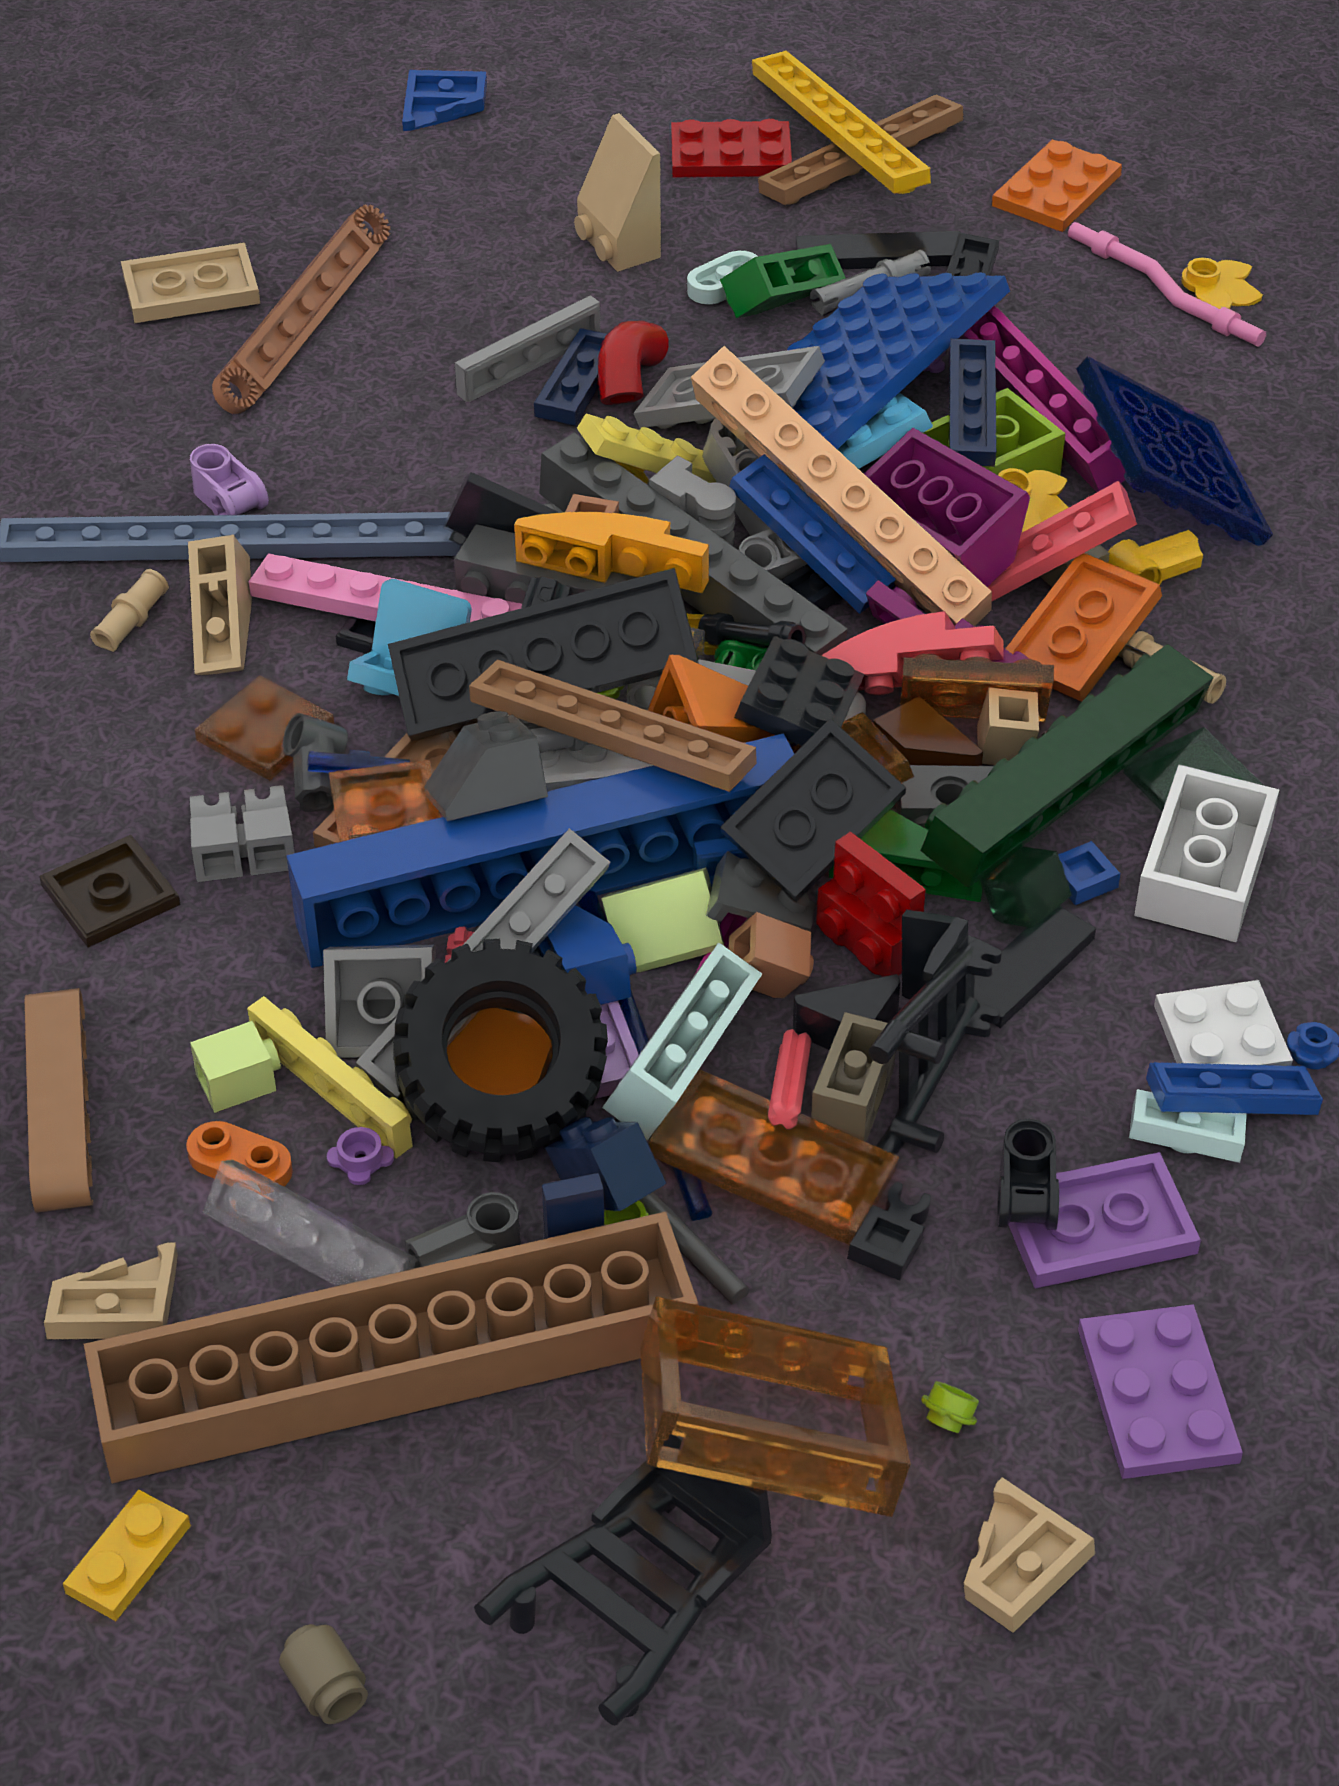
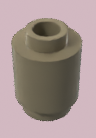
(323, 1673)

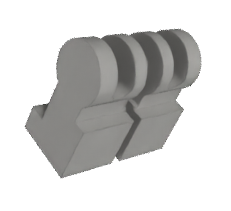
(706, 502)
(221, 842)

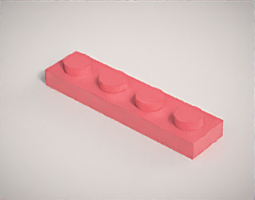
(1067, 537)

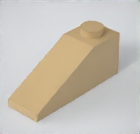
(219, 604)

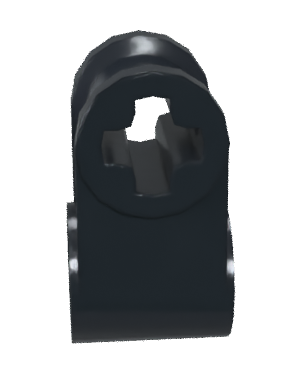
(1028, 1184)

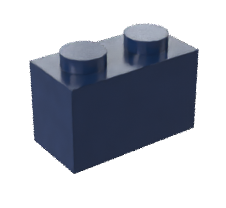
(612, 1150)

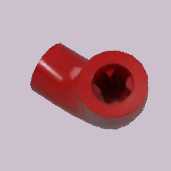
(621, 359)

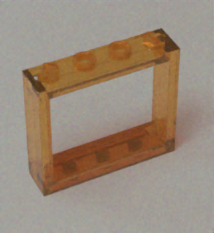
(761, 1450)

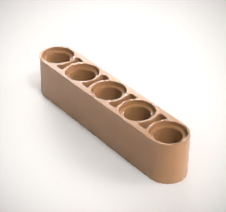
(56, 1101)

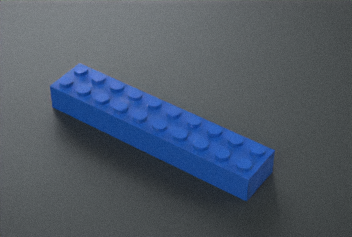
(458, 871)

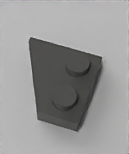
(745, 889)

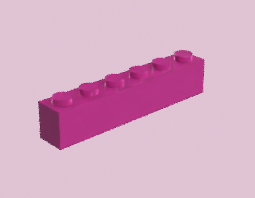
(1041, 385)

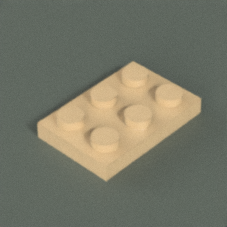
(190, 282)

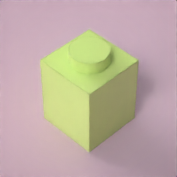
(235, 1066)

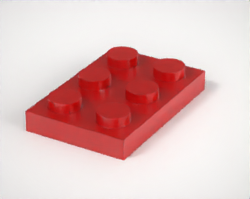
(729, 148)

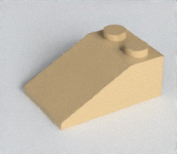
(622, 198)

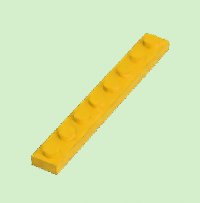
(842, 122)

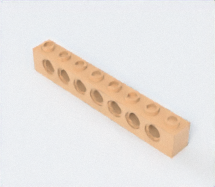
(847, 495)

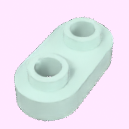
(704, 281)

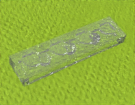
(299, 1228)

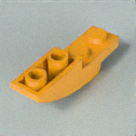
(604, 543)

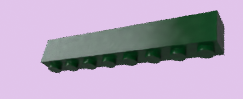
(1064, 765)

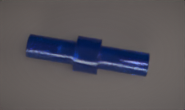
(355, 759)

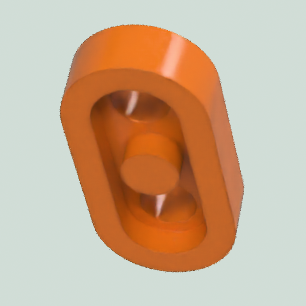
(240, 1146)

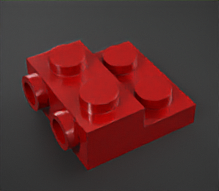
(866, 905)

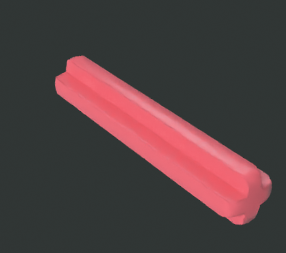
(789, 1079)

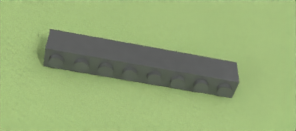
(735, 581)

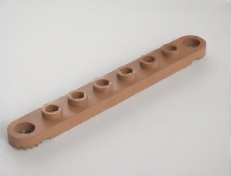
(300, 310)

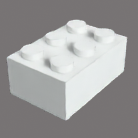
(1206, 853)

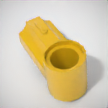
(1159, 558)

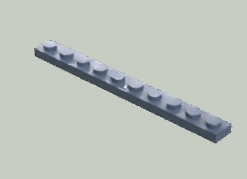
(258, 534)

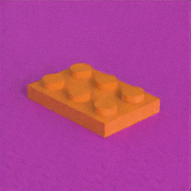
(1057, 185)
(1085, 622)

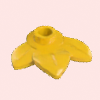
(1220, 282)
(1043, 491)

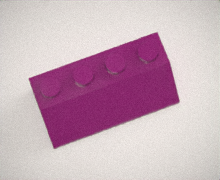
(955, 501)

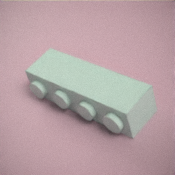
(683, 1040)

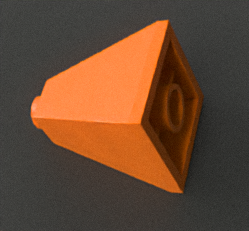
(702, 699)

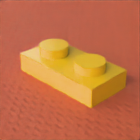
(126, 1555)

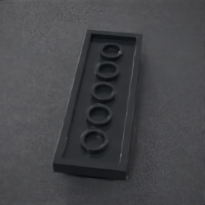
(582, 639)

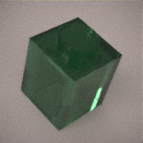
(1026, 887)

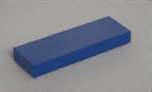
(1233, 1088)

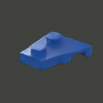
(442, 96)

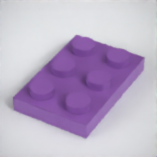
(1109, 1222)
(1159, 1391)

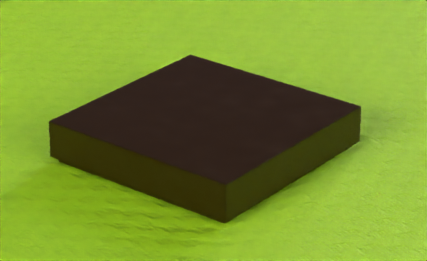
(109, 890)

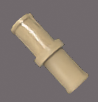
(129, 610)

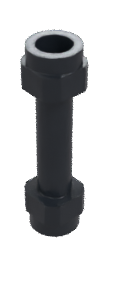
(722, 627)

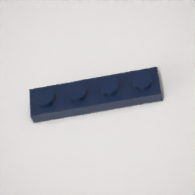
(973, 400)

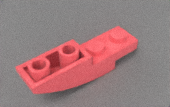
(882, 650)

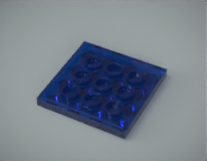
(1172, 453)

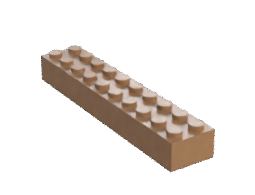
(380, 1346)

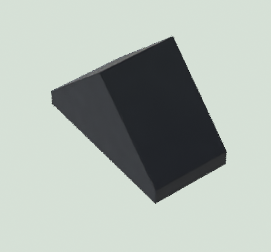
(822, 1010)

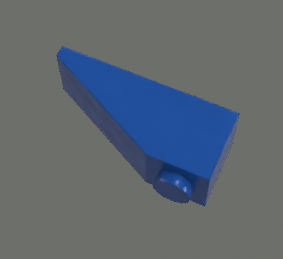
(595, 952)

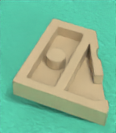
(113, 1298)
(1022, 1557)

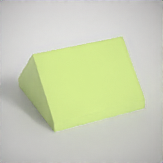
(665, 919)

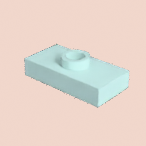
(1188, 1132)

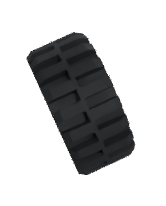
(510, 981)

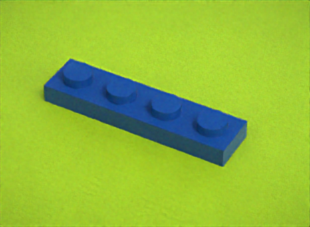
(809, 531)

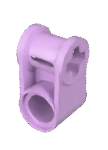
(225, 482)

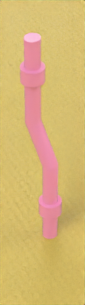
(1222, 320)

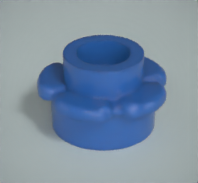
(1313, 1054)

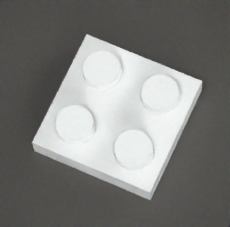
(1222, 1026)

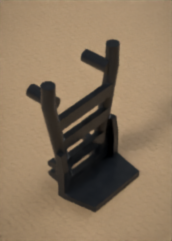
(927, 1031)
(728, 1510)

